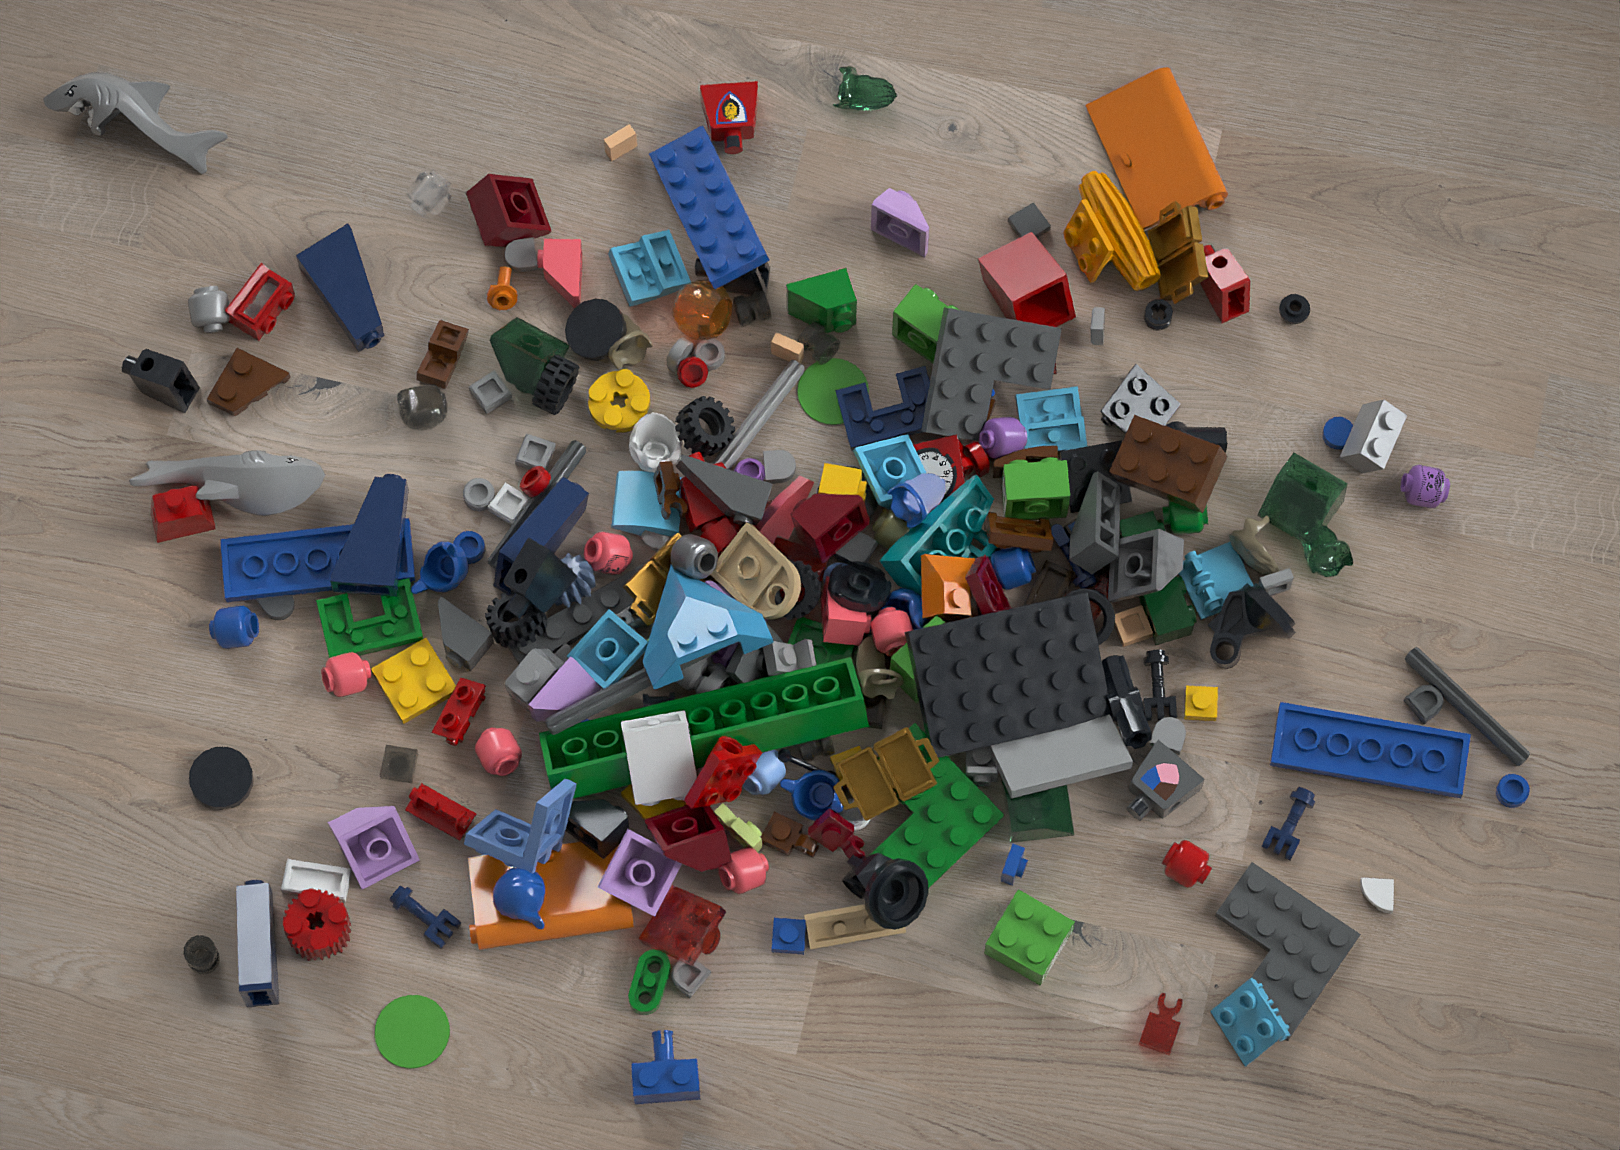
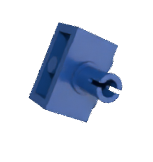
(665, 1077)

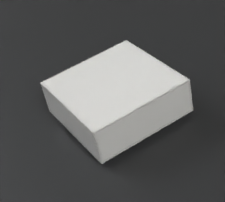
(508, 503)

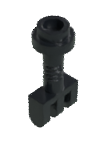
(1156, 660)

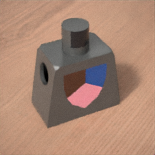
(1162, 783)

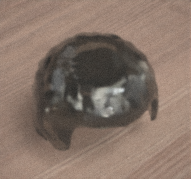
(422, 407)

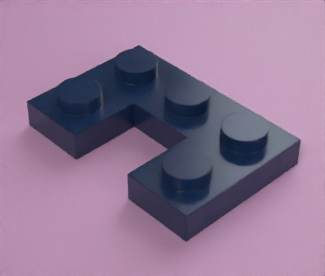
(870, 426)

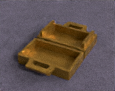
(1178, 252)
(649, 581)
(899, 767)

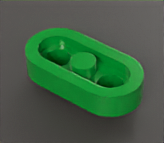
(649, 983)

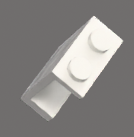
(659, 757)

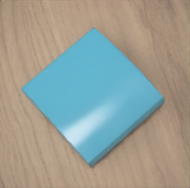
(649, 268)
(1052, 418)
(638, 507)

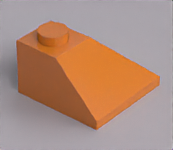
(946, 588)

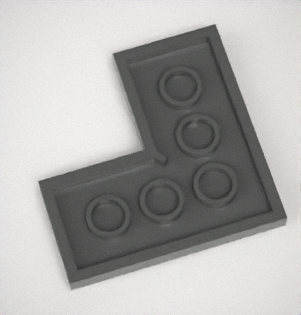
(974, 353)
(1300, 939)

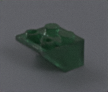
(1303, 499)

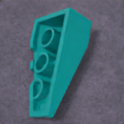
(943, 532)

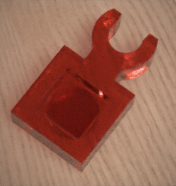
(1161, 1029)

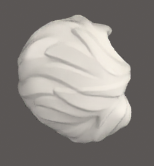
(654, 442)

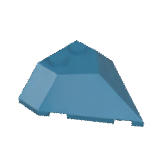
(695, 622)

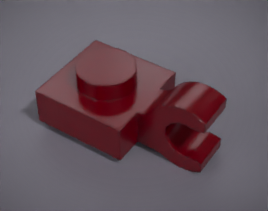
(834, 832)

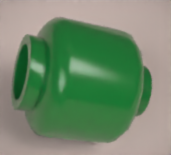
(1184, 520)

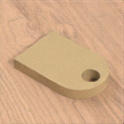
(755, 572)

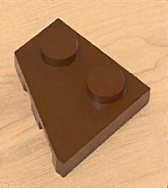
(244, 382)

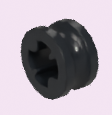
(1157, 305)

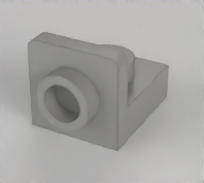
(788, 657)
(981, 767)

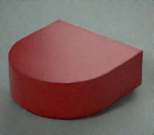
(979, 457)

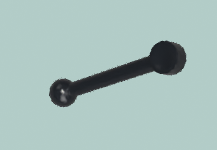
(784, 756)

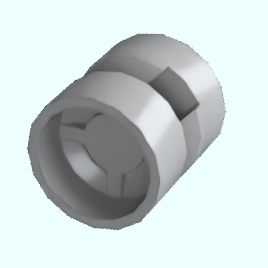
(705, 676)

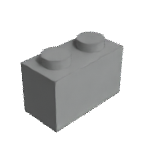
(1373, 436)

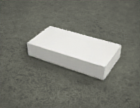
(307, 875)

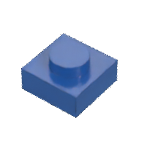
(1014, 865)
(788, 936)

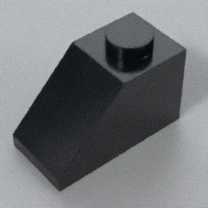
(597, 825)

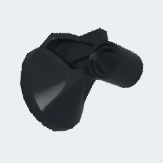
(1244, 615)
(892, 888)

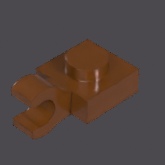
(666, 486)
(785, 834)

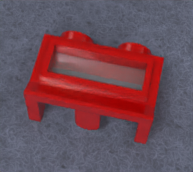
(260, 302)

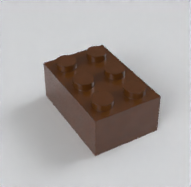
(1168, 463)

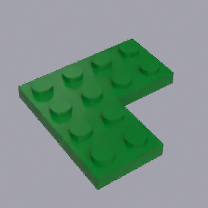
(943, 819)

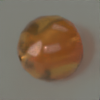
(702, 310)

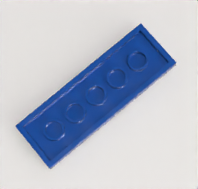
(709, 207)
(291, 562)
(1370, 750)

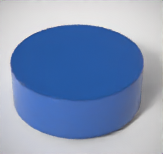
(1336, 432)
(472, 544)
(1512, 790)

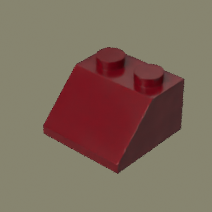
(507, 209)
(829, 522)
(691, 837)

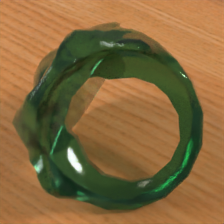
(863, 91)
(1328, 554)

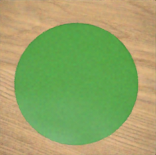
(818, 388)
(412, 1031)

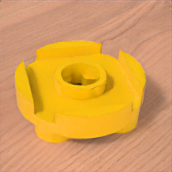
(623, 384)

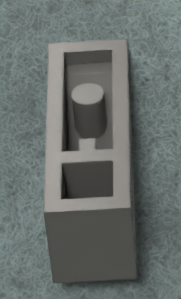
(730, 491)
(1096, 529)

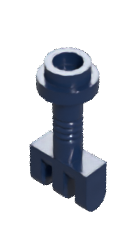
(1084, 578)
(1302, 799)
(402, 898)

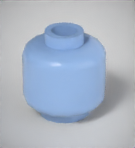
(767, 774)

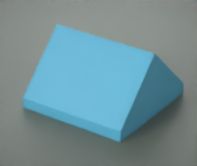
(888, 464)
(608, 649)

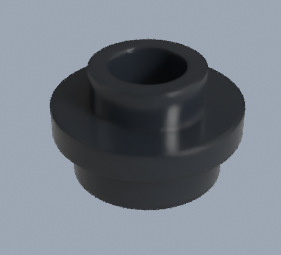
(1291, 316)

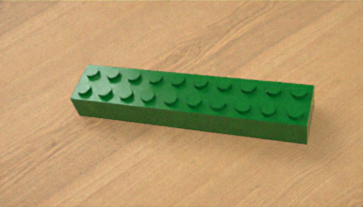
(759, 712)

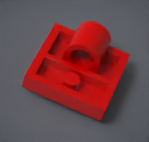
(723, 773)

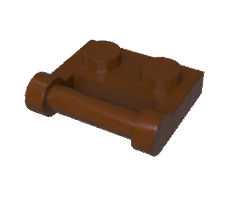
(1016, 532)

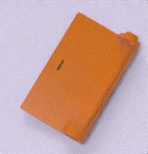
(1164, 145)
(570, 905)

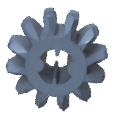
(583, 583)

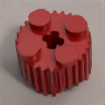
(313, 907)

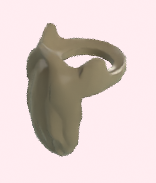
(633, 347)
(1251, 549)
(873, 673)

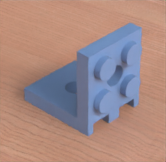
(524, 843)

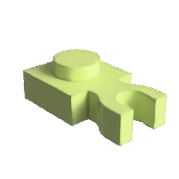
(744, 833)

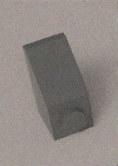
(462, 636)

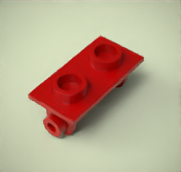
(460, 707)
(440, 811)

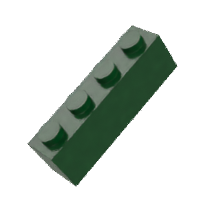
(1167, 608)

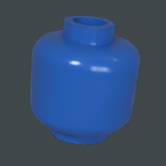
(1013, 567)
(234, 627)

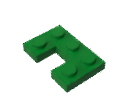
(394, 629)

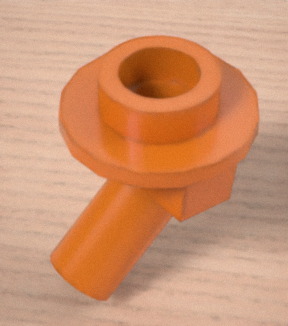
(502, 295)

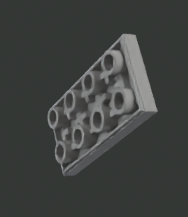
(1061, 757)

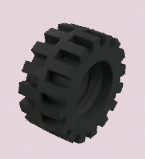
(555, 384)
(714, 416)
(812, 592)

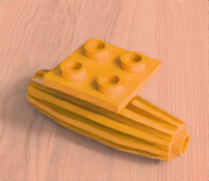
(1108, 230)

